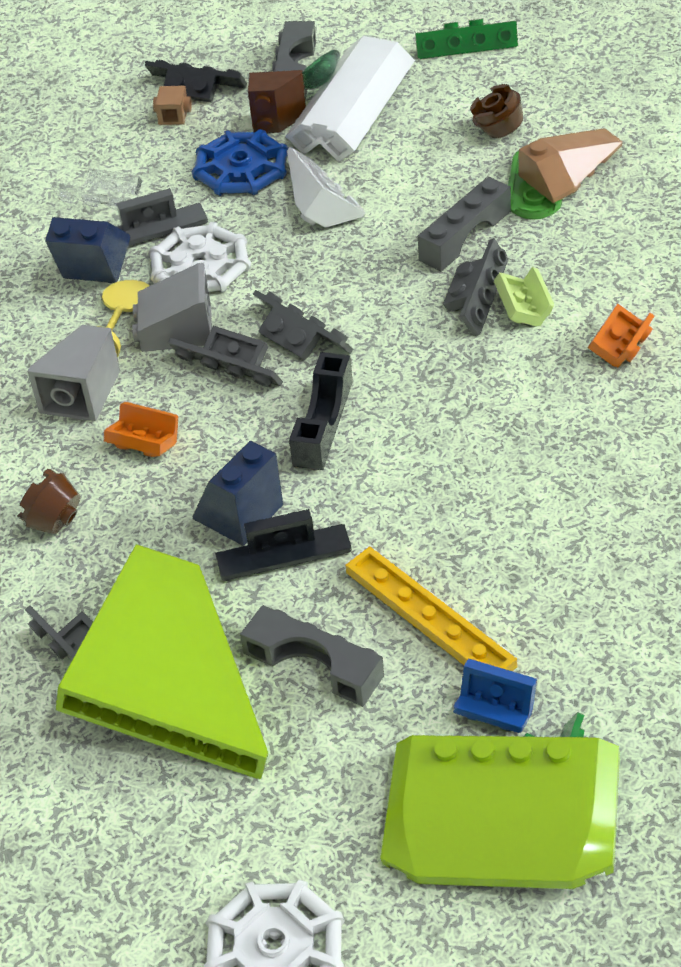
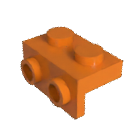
(619, 336)
(143, 429)

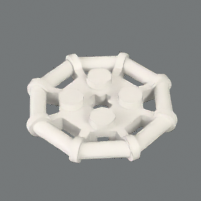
(205, 248)
(275, 922)

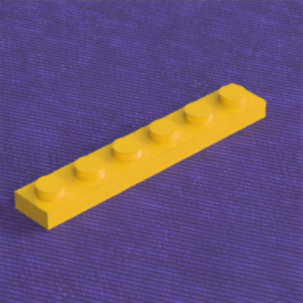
(426, 611)

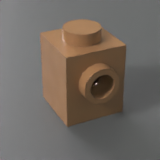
(172, 105)

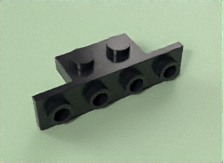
(199, 82)
(282, 543)

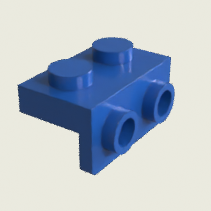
(496, 696)

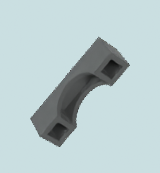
(295, 43)
(445, 237)
(277, 637)

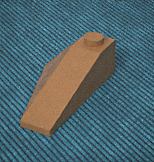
(562, 162)

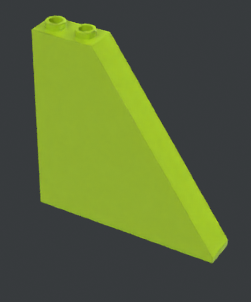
(164, 668)

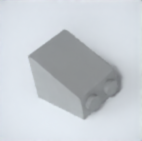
(174, 309)
(76, 374)

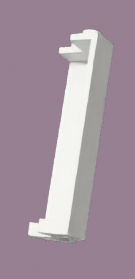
(351, 98)

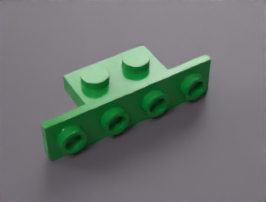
(466, 39)

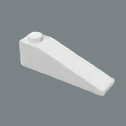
(318, 195)

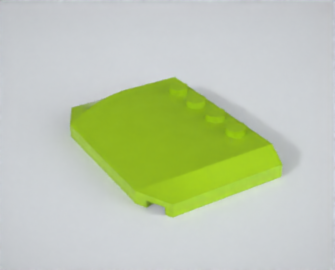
(502, 810)

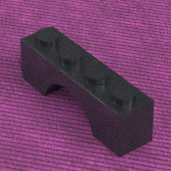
(315, 433)

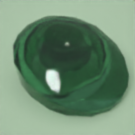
(321, 70)

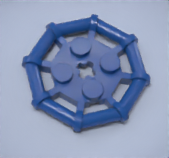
(252, 162)

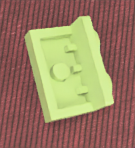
(526, 298)

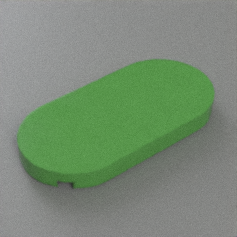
(525, 199)

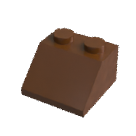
(275, 99)

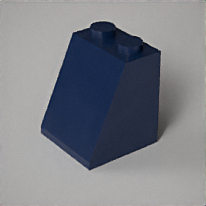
(87, 249)
(241, 493)

